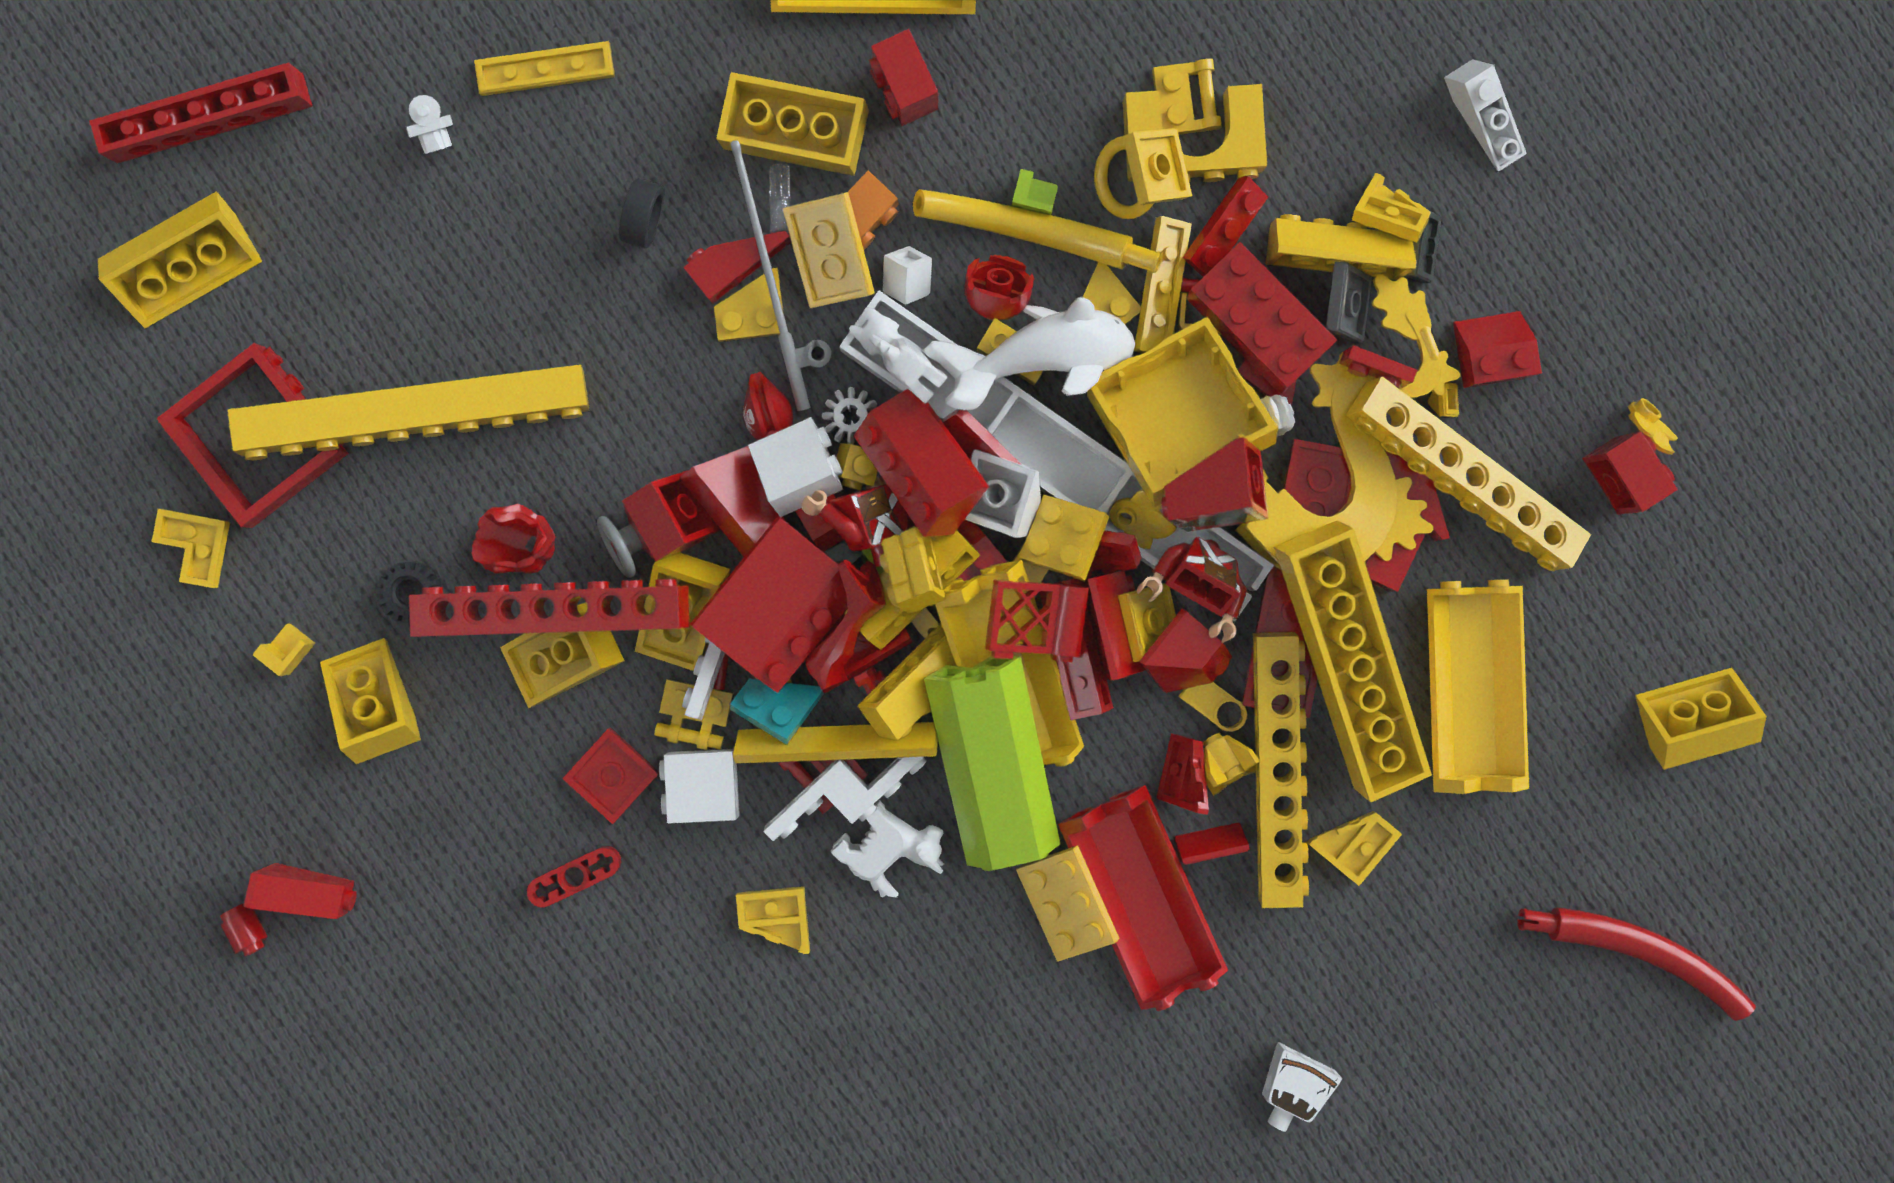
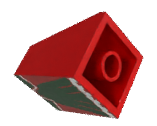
(1219, 490)

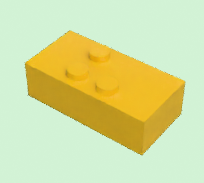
(793, 123)

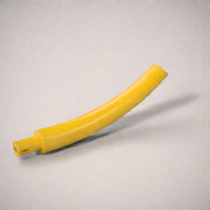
(1036, 227)

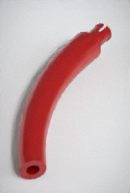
(1643, 944)

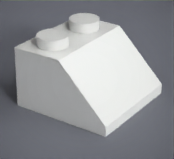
(1011, 497)

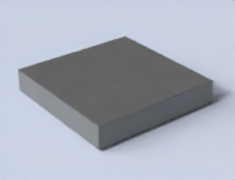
(1348, 302)

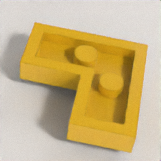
(203, 544)

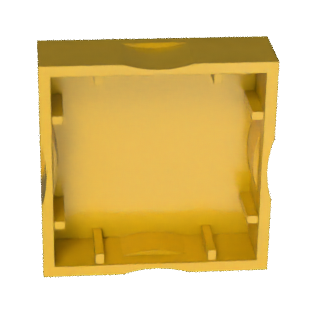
(1178, 406)

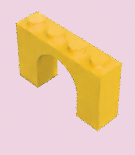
(1244, 140)

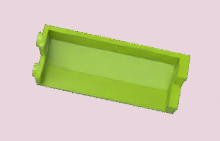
(993, 763)

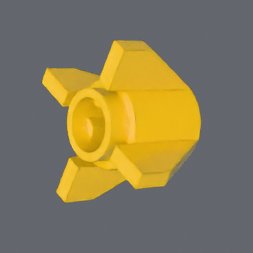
(1226, 761)

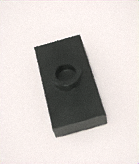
(1426, 250)

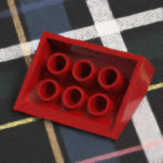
(775, 605)

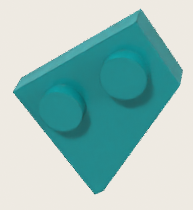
(775, 712)

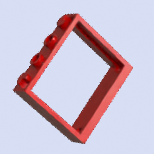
(206, 464)

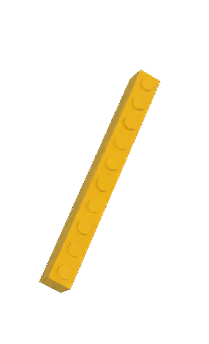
(408, 411)

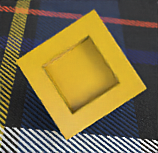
(285, 650)

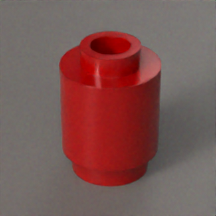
(243, 930)

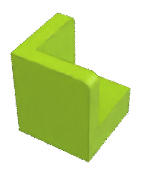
(1034, 193)

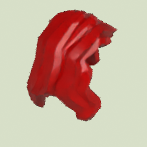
(503, 540)

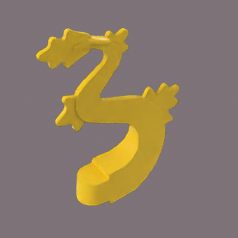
(1377, 501)

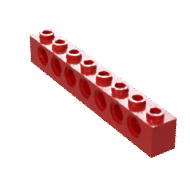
(430, 618)

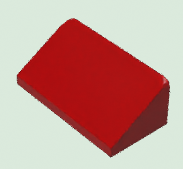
(1211, 843)

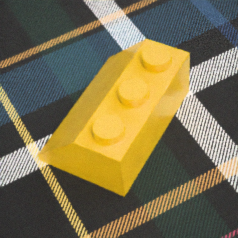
(1700, 718)

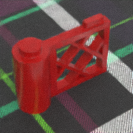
(1061, 625)

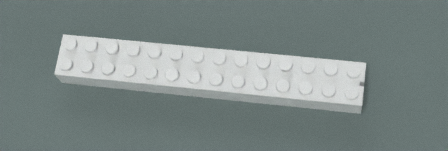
(1067, 459)

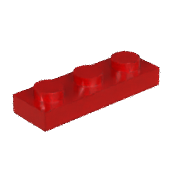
(1226, 225)

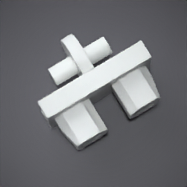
(429, 127)

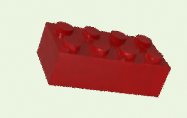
(1260, 318)

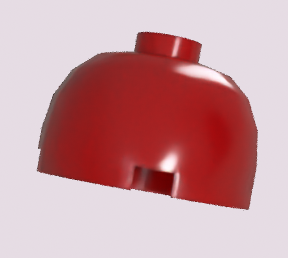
(998, 287)

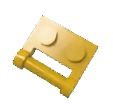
(1176, 96)

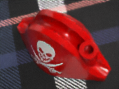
(765, 408)

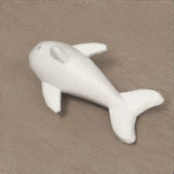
(1067, 341)

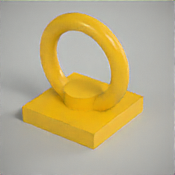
(1155, 168)

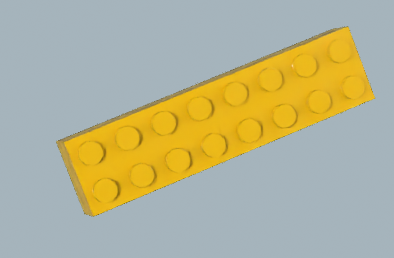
(1353, 660)

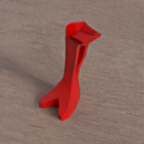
(864, 599)

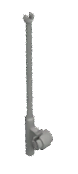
(793, 358)

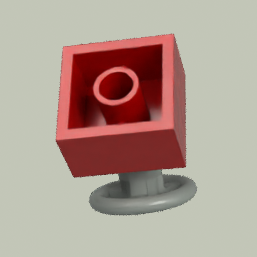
(661, 521)

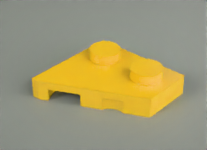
(1391, 211)
(1110, 295)
(748, 312)
(1356, 845)
(776, 915)

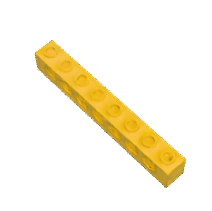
(1563, 536)
(1272, 889)

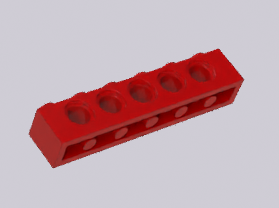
(201, 113)

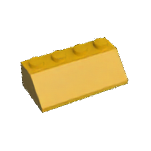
(1322, 243)
(178, 260)

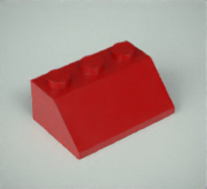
(1110, 624)

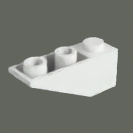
(1485, 109)

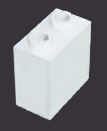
(796, 465)
(699, 786)

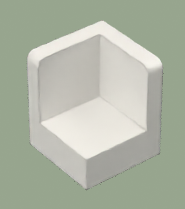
(907, 275)

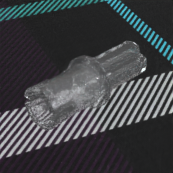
(779, 196)

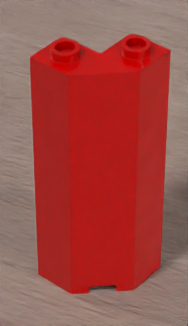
(1148, 897)

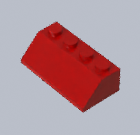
(921, 463)

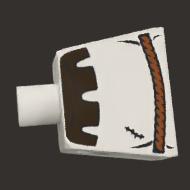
(1297, 1086)

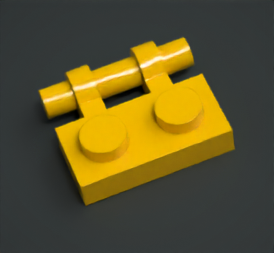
(716, 713)

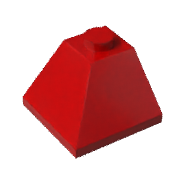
(1185, 655)

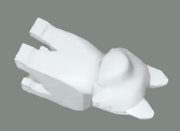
(901, 356)
(885, 844)

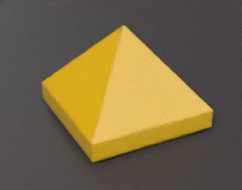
(1446, 404)

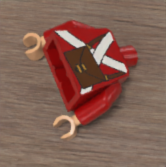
(862, 517)
(1204, 576)

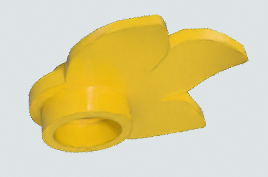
(1647, 420)
(1145, 521)

